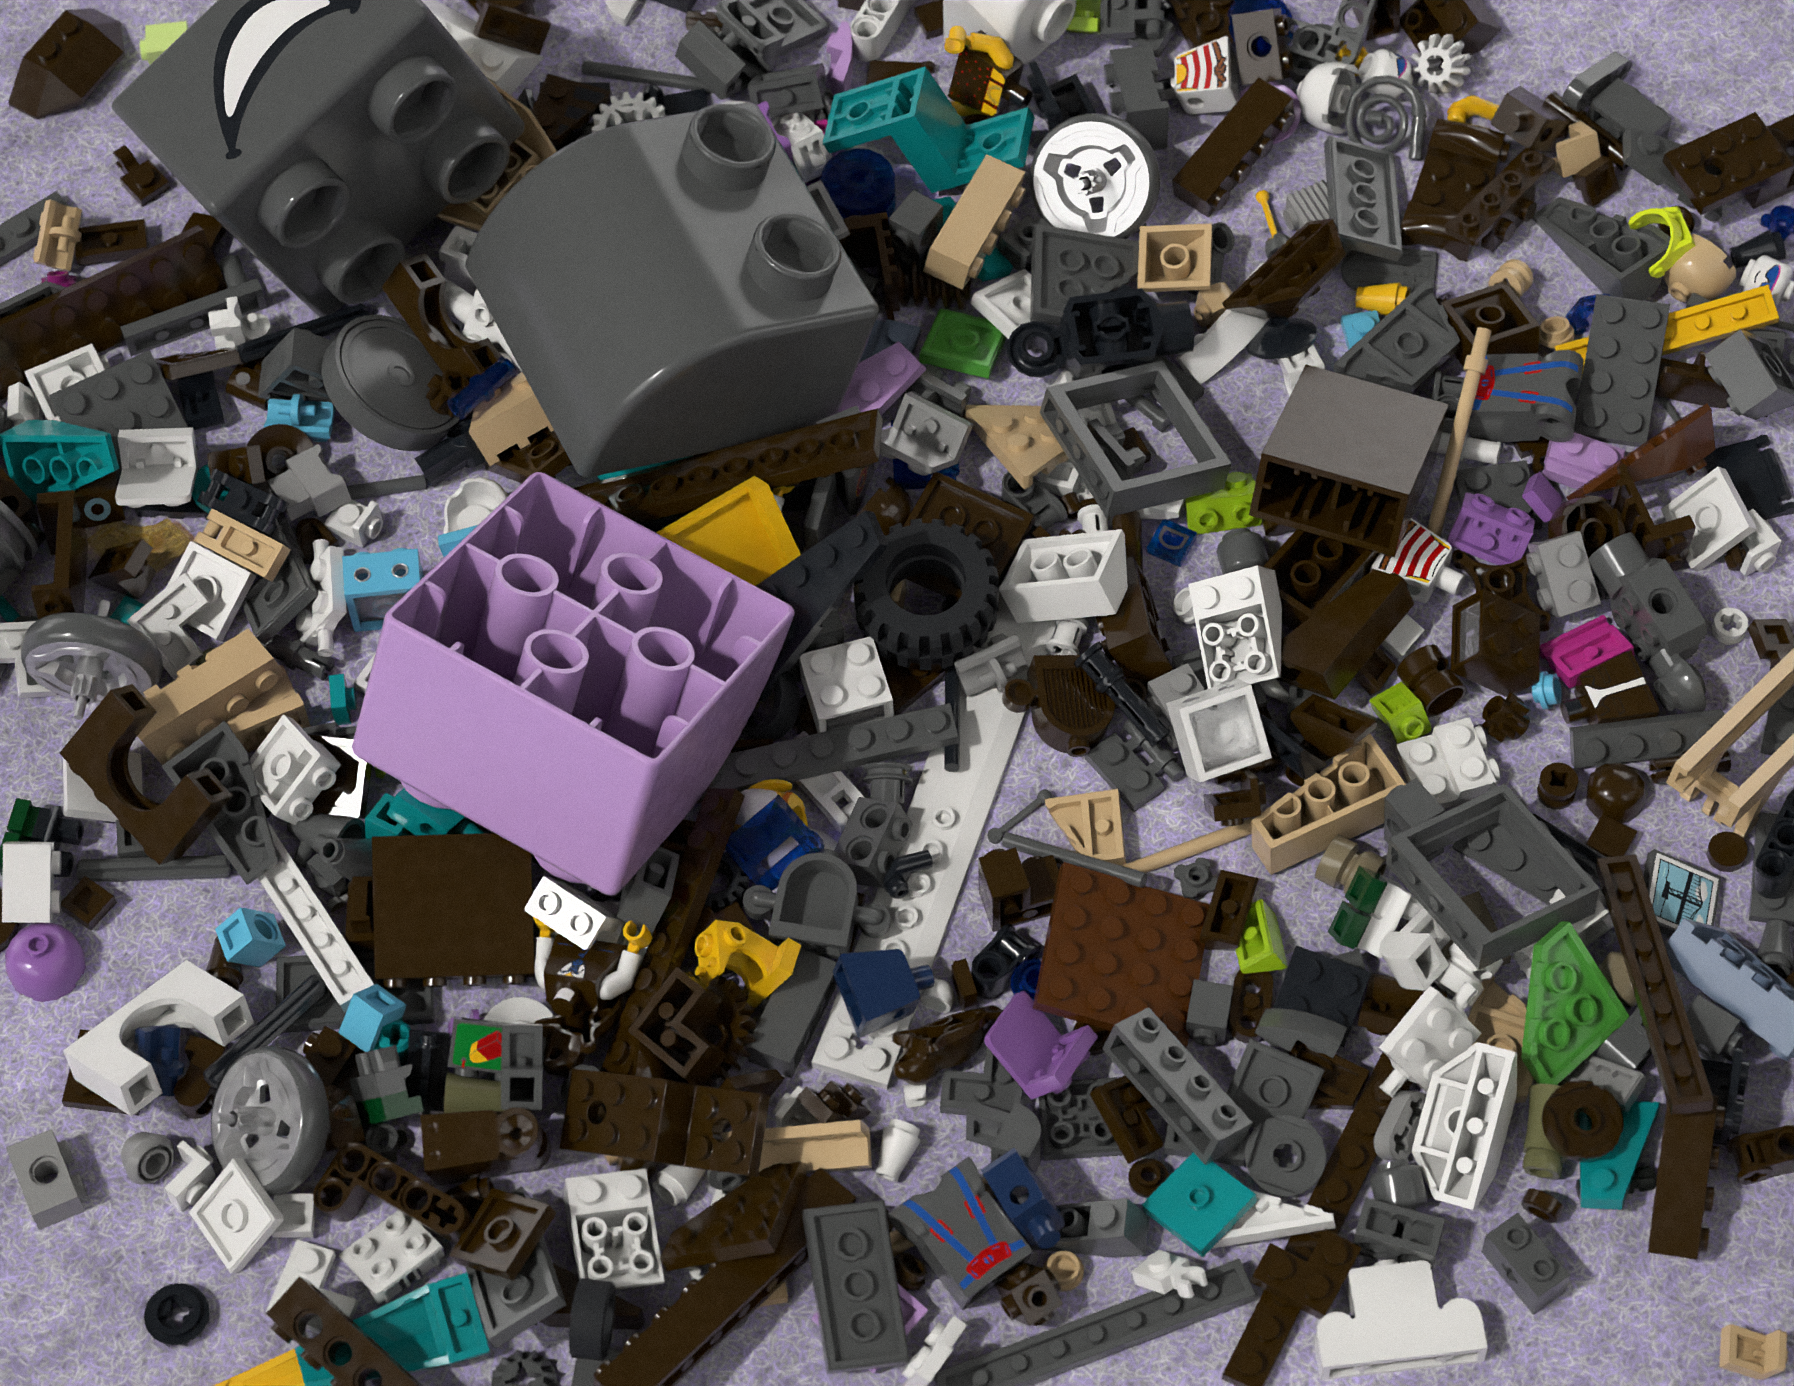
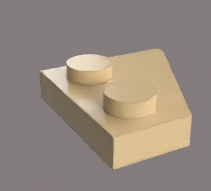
(1092, 823)

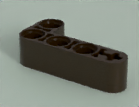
(402, 1196)

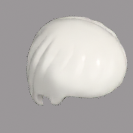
(472, 503)

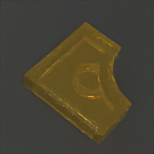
(164, 537)

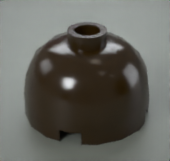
(890, 506)
(1591, 517)

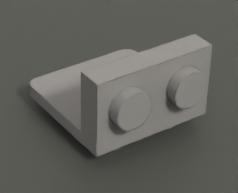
(925, 436)

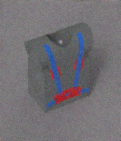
(1527, 397)
(962, 1233)

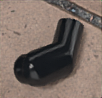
(901, 869)

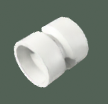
(1461, 971)

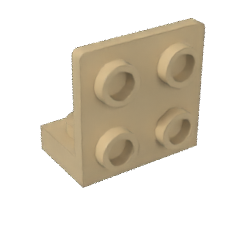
(265, 711)

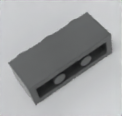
(792, 1014)

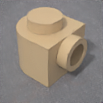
(1209, 304)

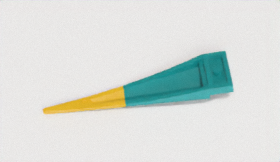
(419, 1330)

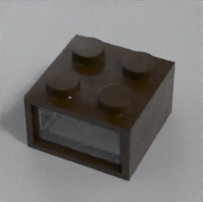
(1495, 643)

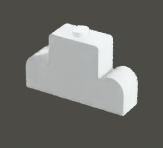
(1397, 1325)

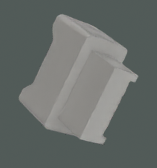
(309, 485)

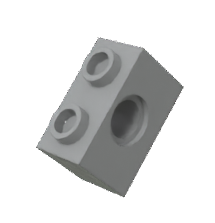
(35, 1160)

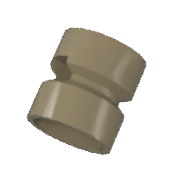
(1342, 861)

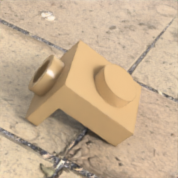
(1753, 1352)

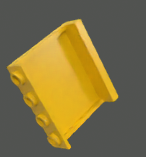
(738, 532)

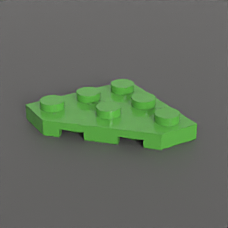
(1567, 1006)

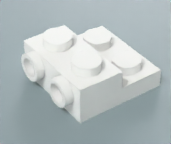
(62, 373)
(1450, 762)
(292, 770)

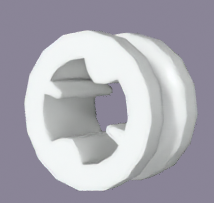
(1736, 634)

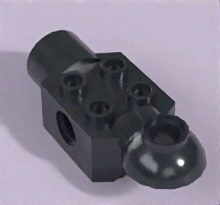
(1103, 335)

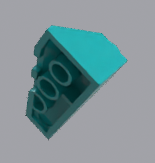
(56, 456)

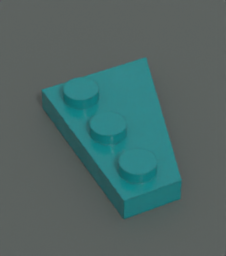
(1608, 1179)

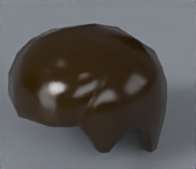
(1615, 792)

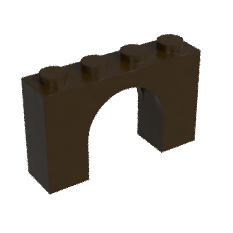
(100, 758)

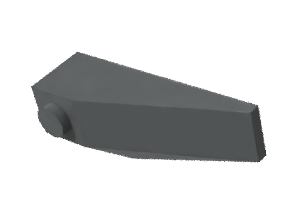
(241, 824)

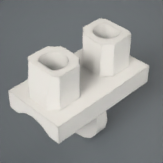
(232, 329)

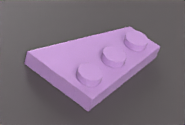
(882, 379)

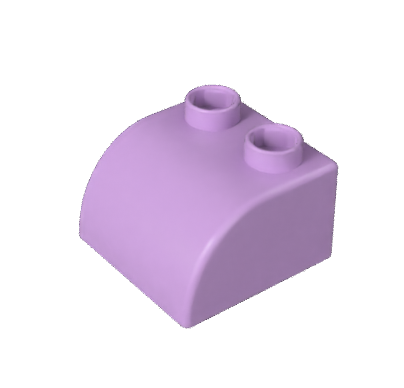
(568, 681)

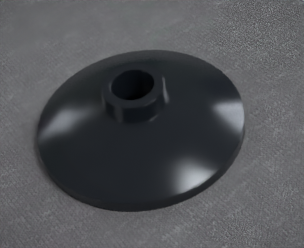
(1282, 338)

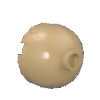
(1700, 272)

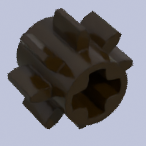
(444, 388)
(1505, 717)

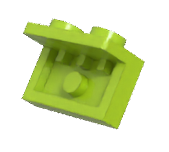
(1223, 508)

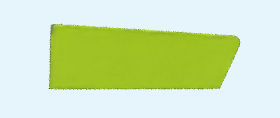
(1261, 941)

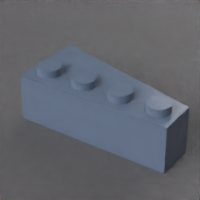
(1736, 982)

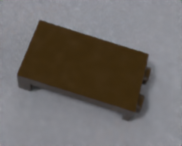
(69, 544)

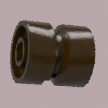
(1431, 679)

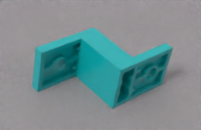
(926, 128)

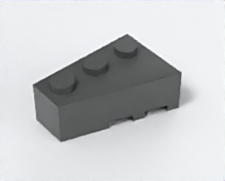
(295, 367)

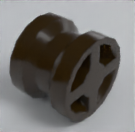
(1557, 796)

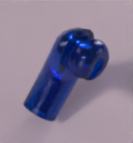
(1579, 313)

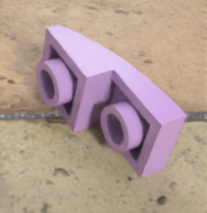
(841, 56)

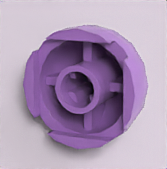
(44, 961)

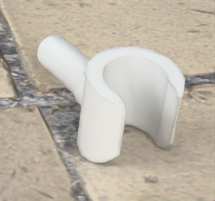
(915, 1095)

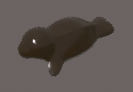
(578, 1035)
(942, 1044)

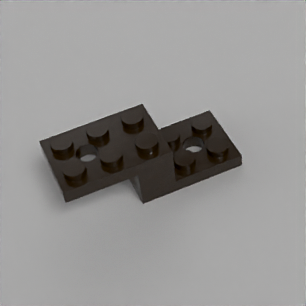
(1750, 160)
(665, 1122)

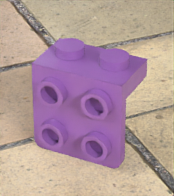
(1035, 1050)

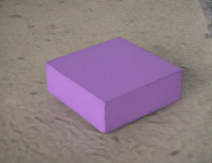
(1541, 496)

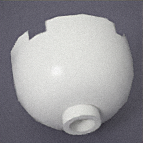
(1327, 90)

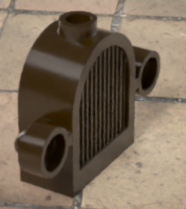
(1064, 703)

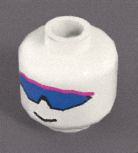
(1385, 63)
(1772, 273)

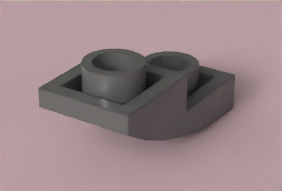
(1286, 1026)

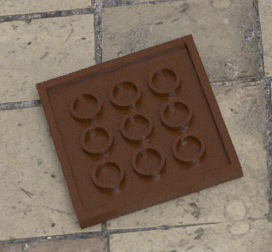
(1119, 951)

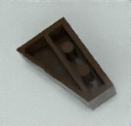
(1134, 633)

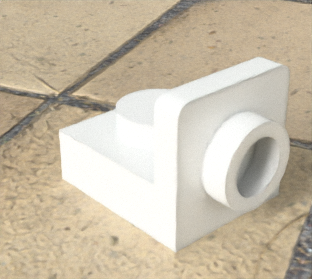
(356, 522)

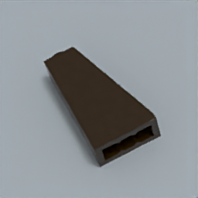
(1344, 634)

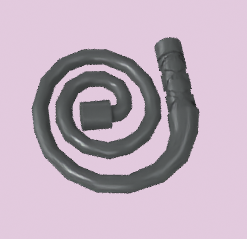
(1418, 113)

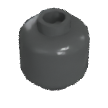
(1241, 550)
(1399, 1184)

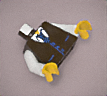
(585, 977)

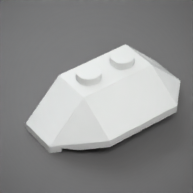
(1466, 1123)

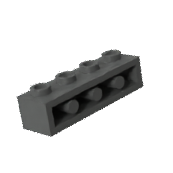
(1177, 1085)

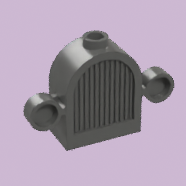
(816, 906)

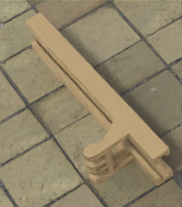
(1697, 767)

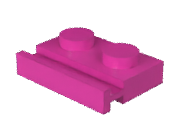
(1584, 649)

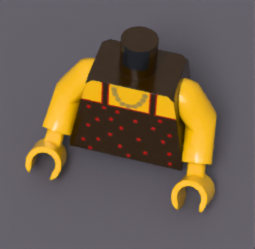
(984, 74)

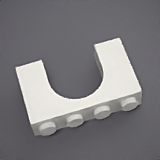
(184, 997)

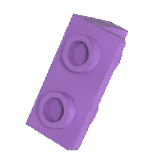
(1490, 530)

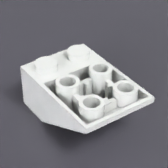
(1239, 626)
(613, 1228)

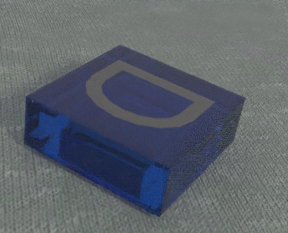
(1171, 542)

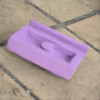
(1579, 461)

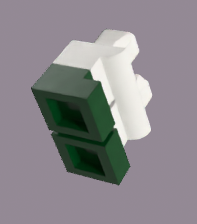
(1373, 911)

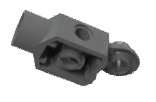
(1657, 618)

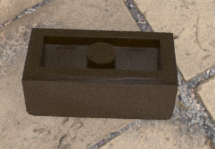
(1228, 911)

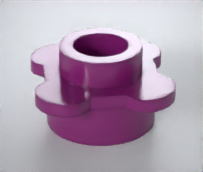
(60, 278)

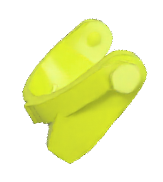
(1680, 240)

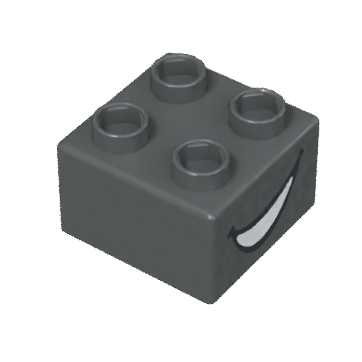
(323, 133)

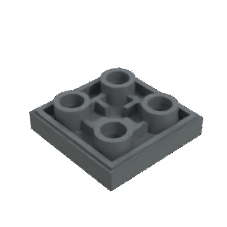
(1074, 1125)

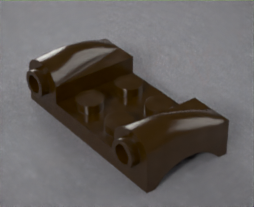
(1456, 168)

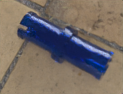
(482, 387)

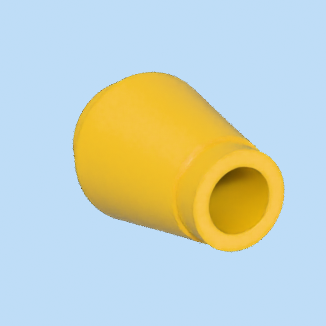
(1381, 297)

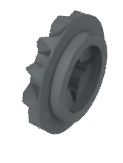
(533, 1365)

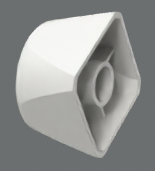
(1022, 24)

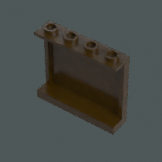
(451, 910)

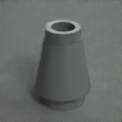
(1776, 948)

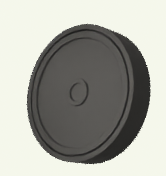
(379, 383)

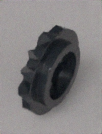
(160, 1308)

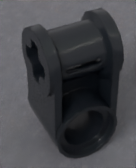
(1001, 957)

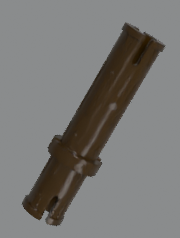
(1608, 144)

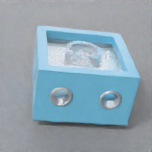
(377, 583)

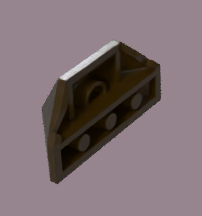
(67, 63)
(1290, 273)

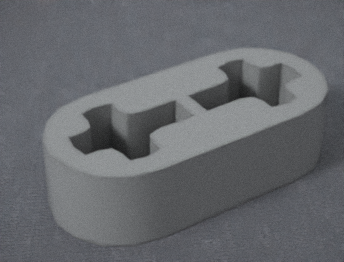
(1399, 1125)

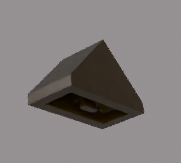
(1329, 726)

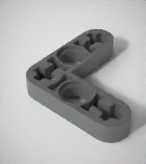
(1340, 34)

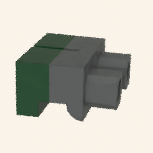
(381, 1087)

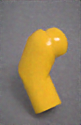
(1470, 106)

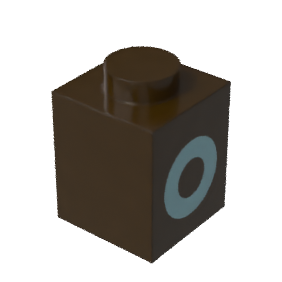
(98, 501)

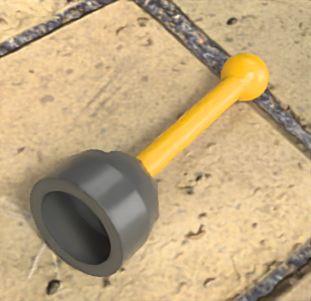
(1277, 239)

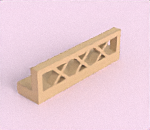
(823, 1145)

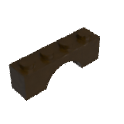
(418, 295)

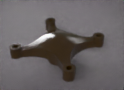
(1503, 580)

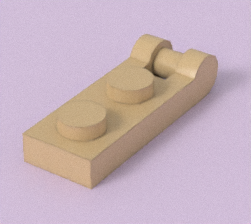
(242, 545)

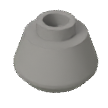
(147, 1157)

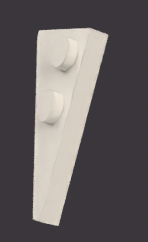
(1274, 1219)

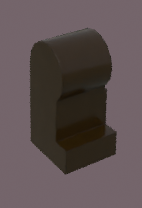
(191, 1091)

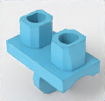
(310, 417)

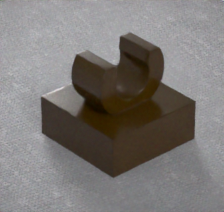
(1596, 181)

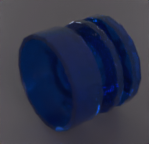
(860, 183)

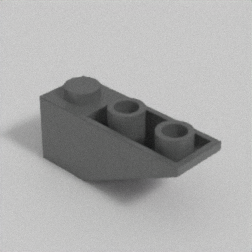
(1102, 1229)

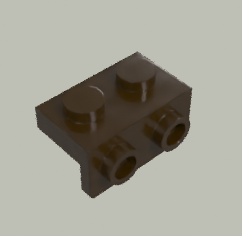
(1234, 806)
(1387, 1003)

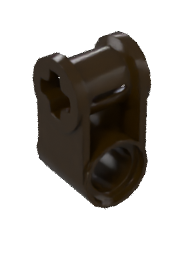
(1760, 1156)

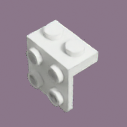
(156, 466)

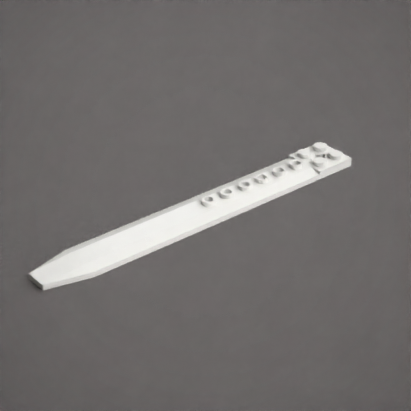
(948, 822)

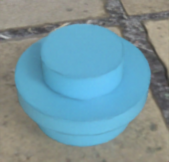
(1547, 690)

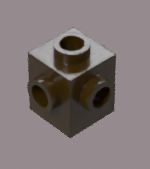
(1017, 1293)

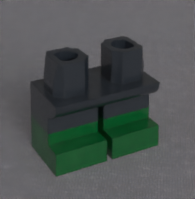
(40, 824)

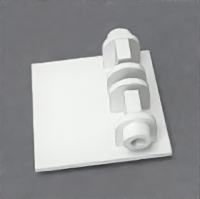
(392, 1253)

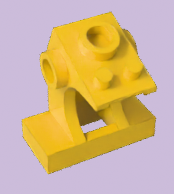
(751, 956)

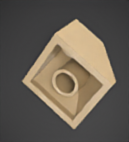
(1175, 257)

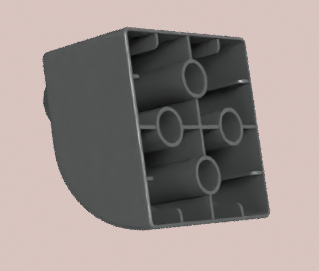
(672, 290)

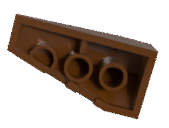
(1662, 457)

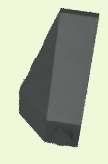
(1605, 247)

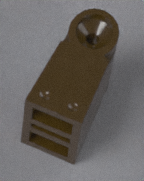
(482, 1144)

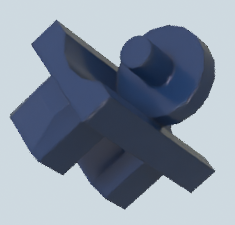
(161, 1048)

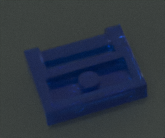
(764, 834)

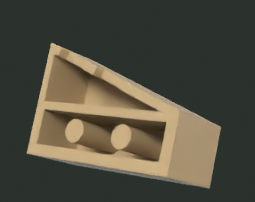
(507, 419)

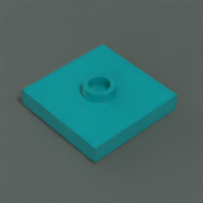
(1199, 1203)

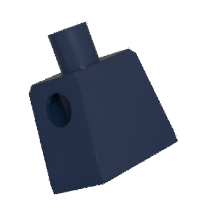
(879, 987)
(1034, 1211)

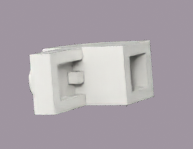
(1416, 952)

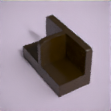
(1690, 383)

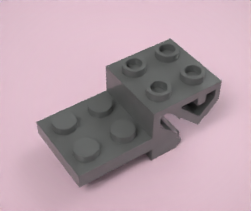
(749, 41)

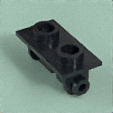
(429, 1068)

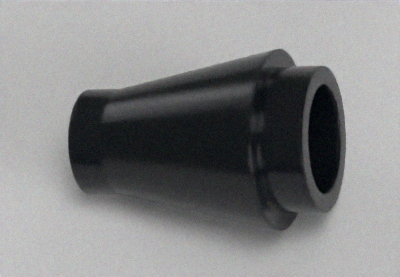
(1763, 244)

